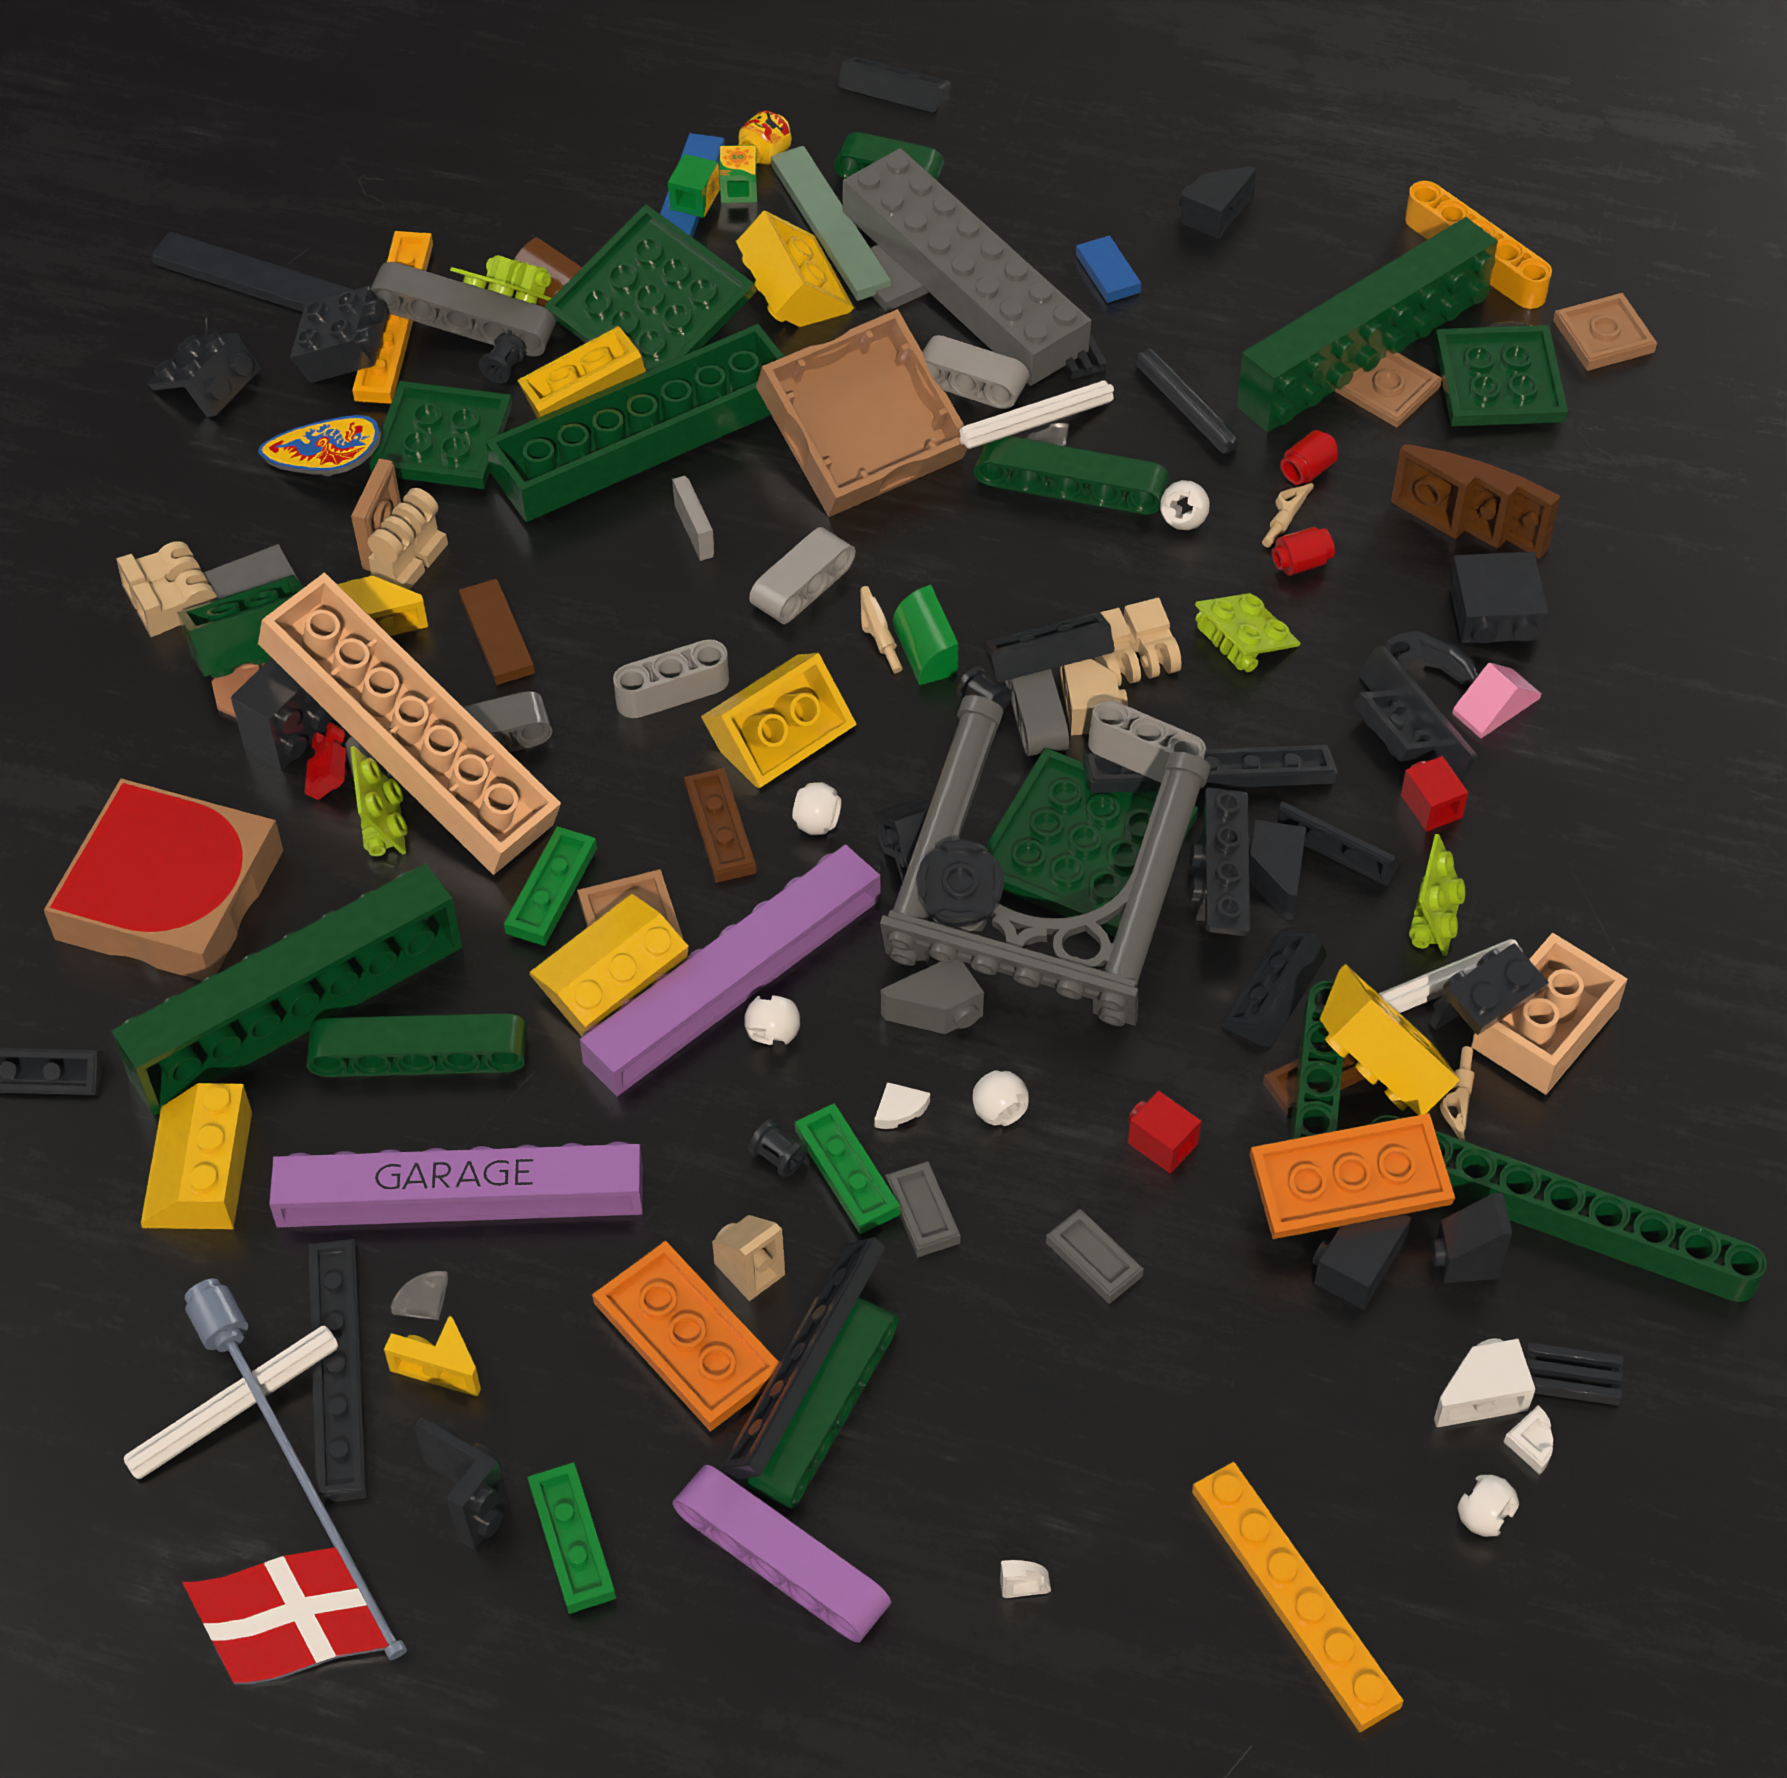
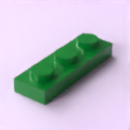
(550, 886)
(847, 1168)
(571, 1538)

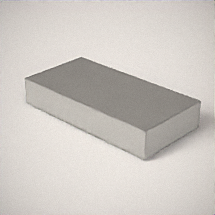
(693, 518)

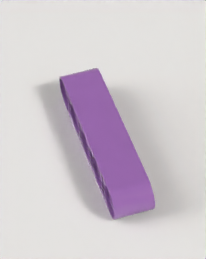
(782, 1553)

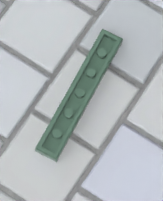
(829, 223)

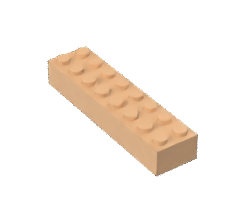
(408, 723)

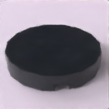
(959, 883)

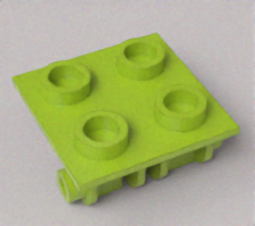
(511, 276)
(1242, 629)
(378, 806)
(1437, 901)

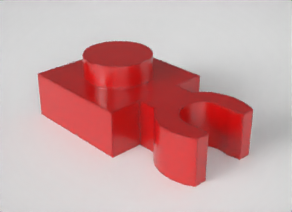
(327, 767)

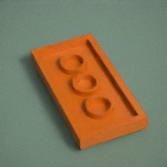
(1351, 1176)
(687, 1335)

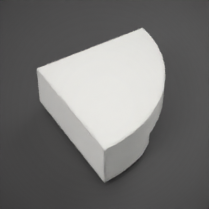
(900, 1105)
(1532, 1439)
(1023, 1579)

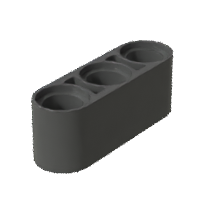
(1038, 713)

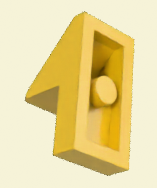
(443, 1365)

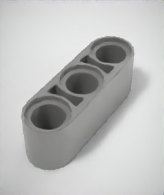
(975, 372)
(802, 575)
(671, 678)
(1138, 739)

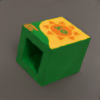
(738, 174)
(694, 185)

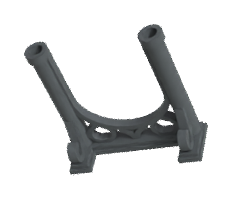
(912, 937)

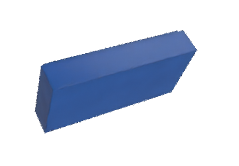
(1108, 269)

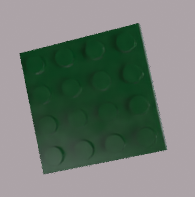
(655, 287)
(1070, 844)

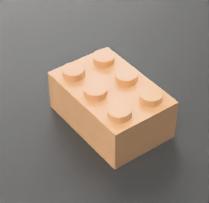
(1559, 1023)

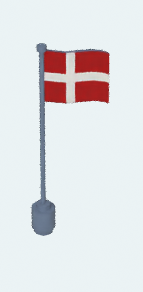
(297, 1605)

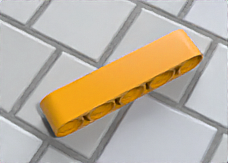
(1516, 270)

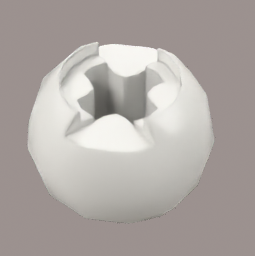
(1173, 513)
(816, 808)
(772, 1020)
(1000, 1098)
(1488, 1505)

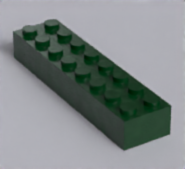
(1363, 322)
(632, 424)
(288, 987)

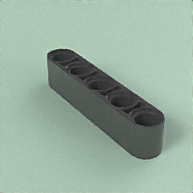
(461, 307)
(513, 720)

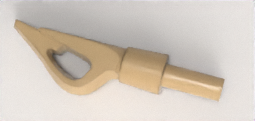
(1286, 510)
(874, 622)
(1460, 1096)

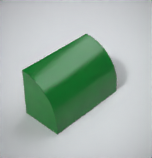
(926, 636)

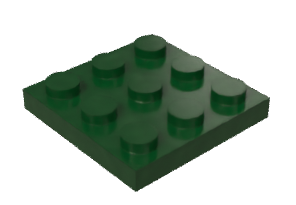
(1500, 375)
(441, 433)

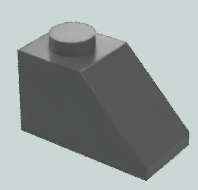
(935, 999)

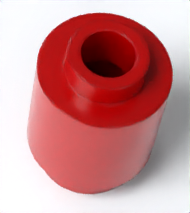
(1309, 457)
(1303, 550)

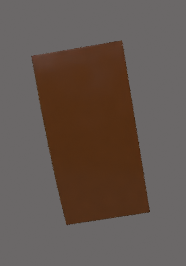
(1474, 497)

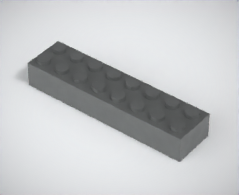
(965, 265)

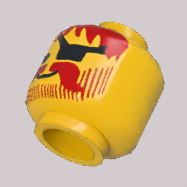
(768, 133)

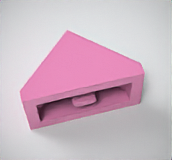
(1494, 699)

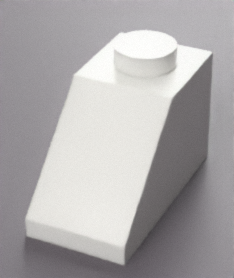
(1487, 1384)

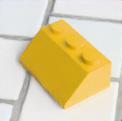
(792, 272)
(582, 372)
(780, 719)
(610, 963)
(1385, 1044)
(198, 1159)

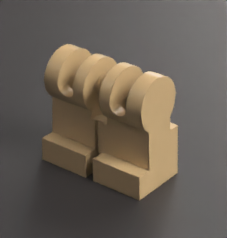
(407, 540)
(164, 585)
(1142, 631)

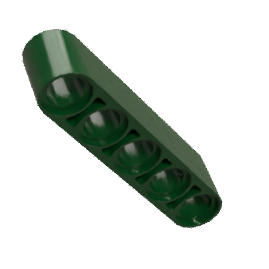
(1072, 474)
(416, 1045)
(1316, 1068)
(827, 1403)

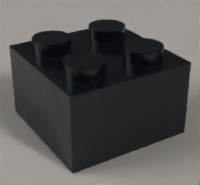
(277, 715)

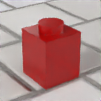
(1434, 793)
(1163, 1131)

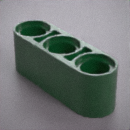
(864, 149)

